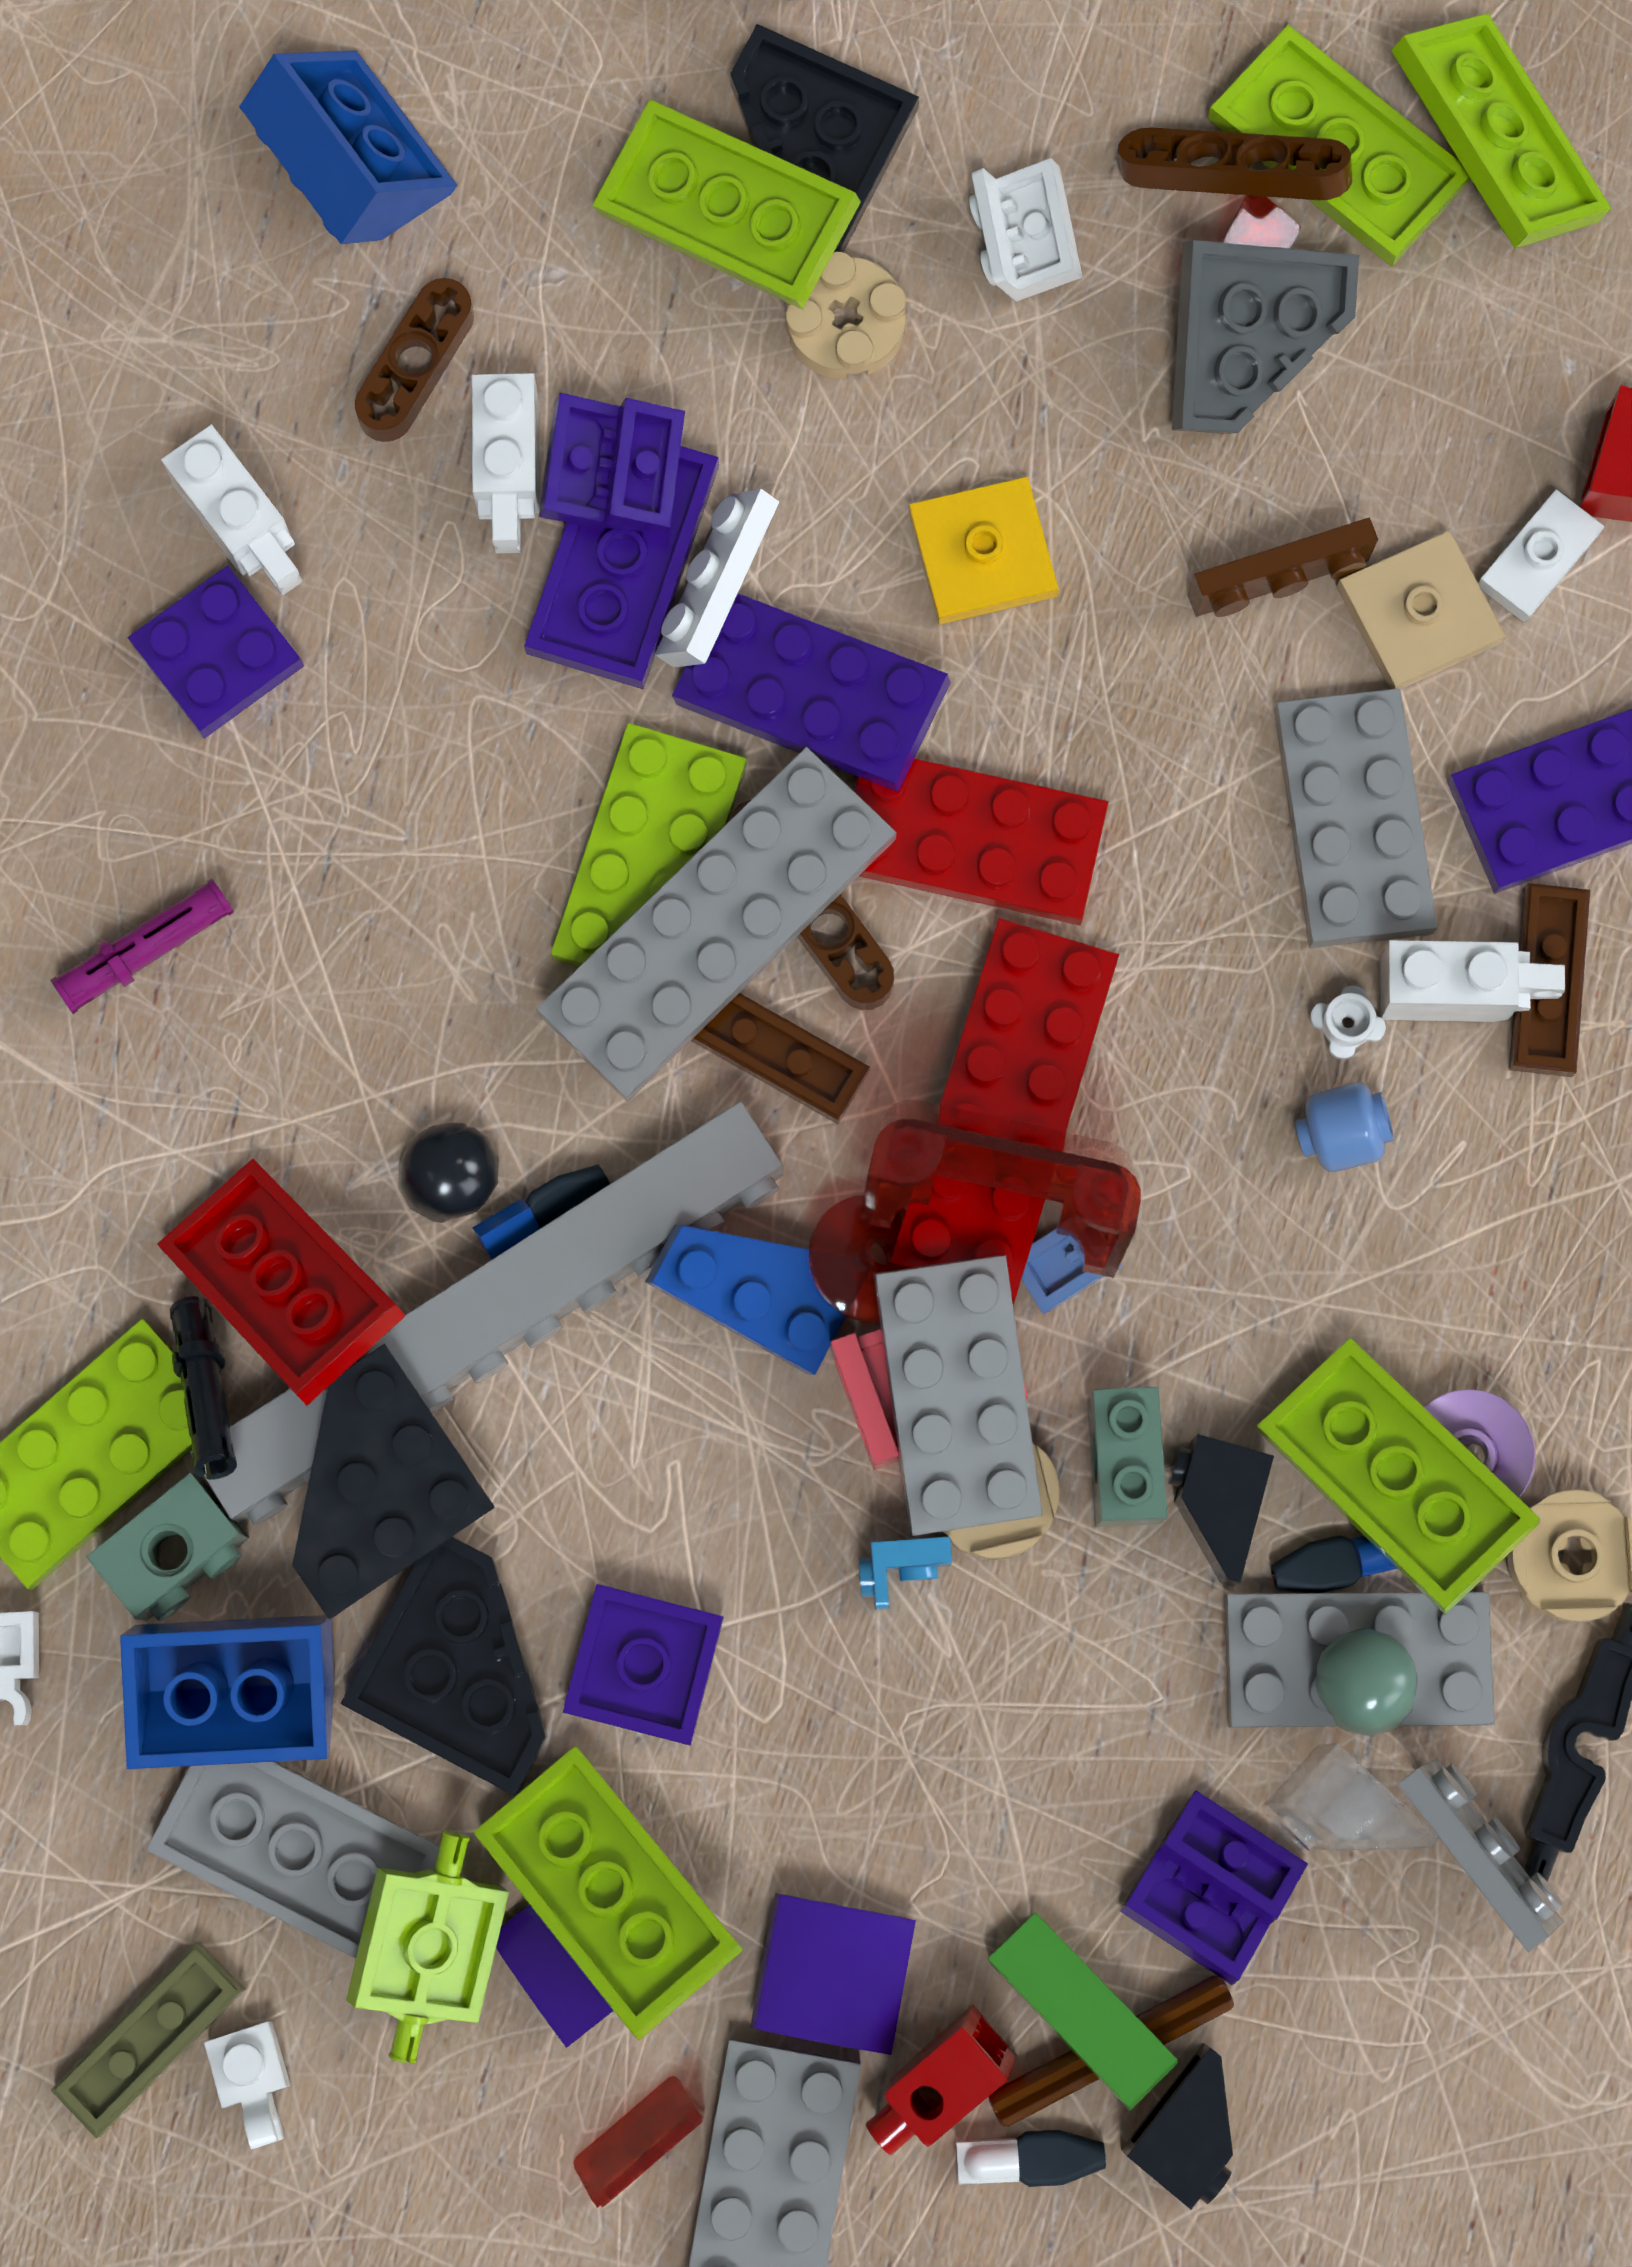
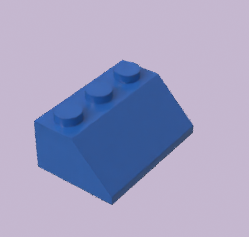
(345, 143)
(227, 1691)

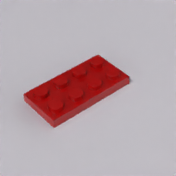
(988, 840)
(281, 1281)

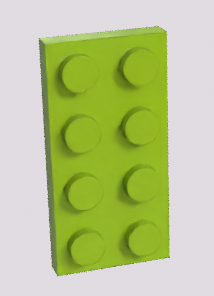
(1501, 130)
(1397, 170)
(726, 203)
(653, 818)
(90, 1453)
(1398, 1475)
(608, 1892)

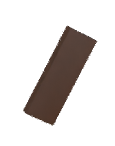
(1555, 934)
(784, 1056)

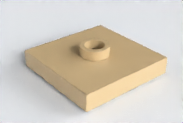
(1421, 611)

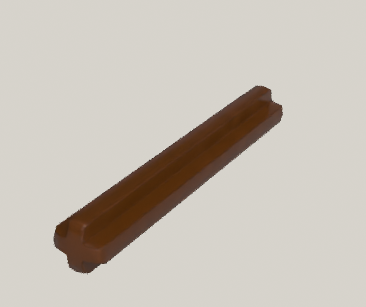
(1069, 2073)

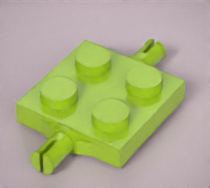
(427, 1946)

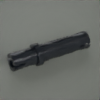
(199, 1366)

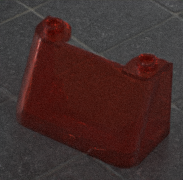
(1083, 1173)

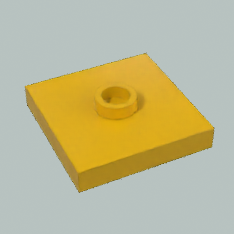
(983, 550)

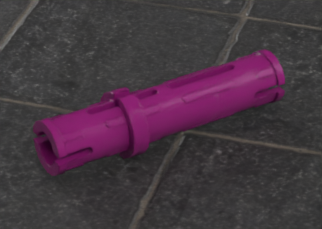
(141, 946)

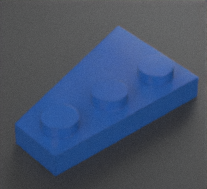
(750, 1289)

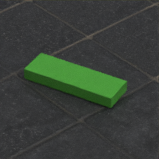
(1083, 2011)

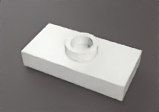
(1540, 556)

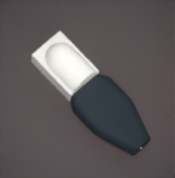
(1032, 2158)

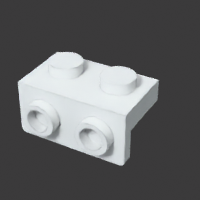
(1025, 229)

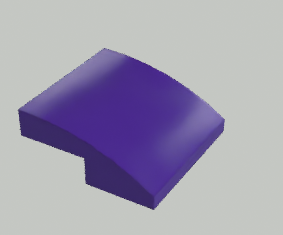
(612, 464)
(1214, 1887)
(833, 1974)
(551, 1976)

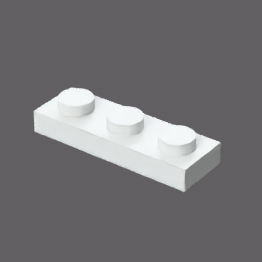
(715, 578)

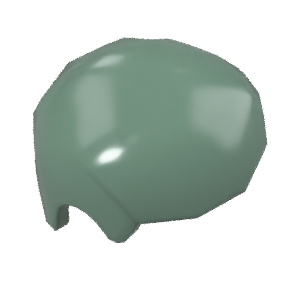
(1367, 1682)

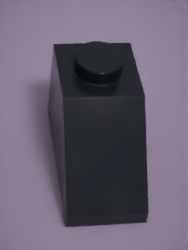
(1221, 1500)
(1188, 2133)

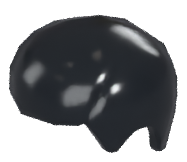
(448, 1172)

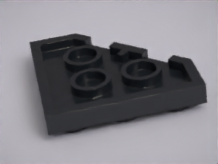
(820, 114)
(379, 1485)
(454, 1670)

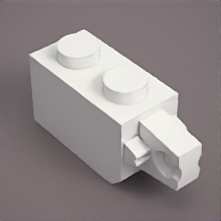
(506, 454)
(232, 508)
(1462, 981)

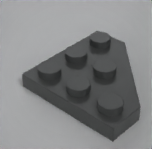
(1252, 326)

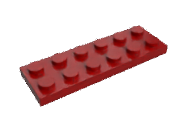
(1016, 1063)

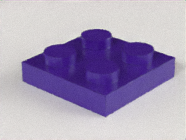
(216, 651)
(643, 1664)

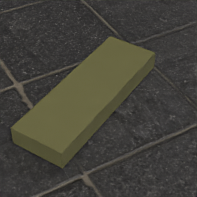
(147, 2039)

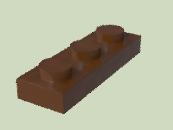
(1283, 569)

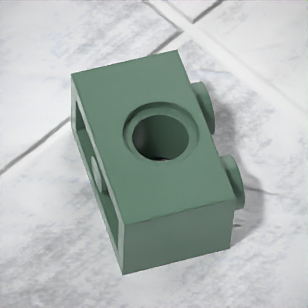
(1127, 1456)
(130, 1555)

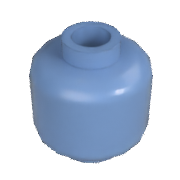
(1345, 1127)

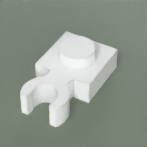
(18, 1660)

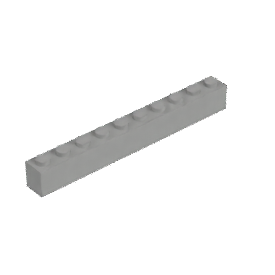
(522, 1295)

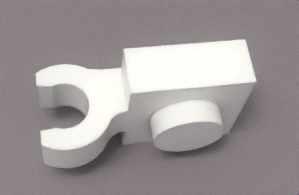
(247, 2071)

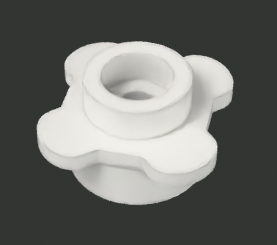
(1351, 1004)

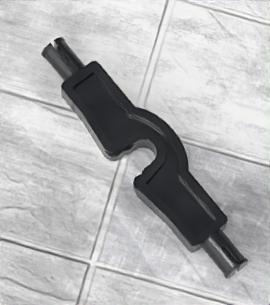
(1570, 1779)

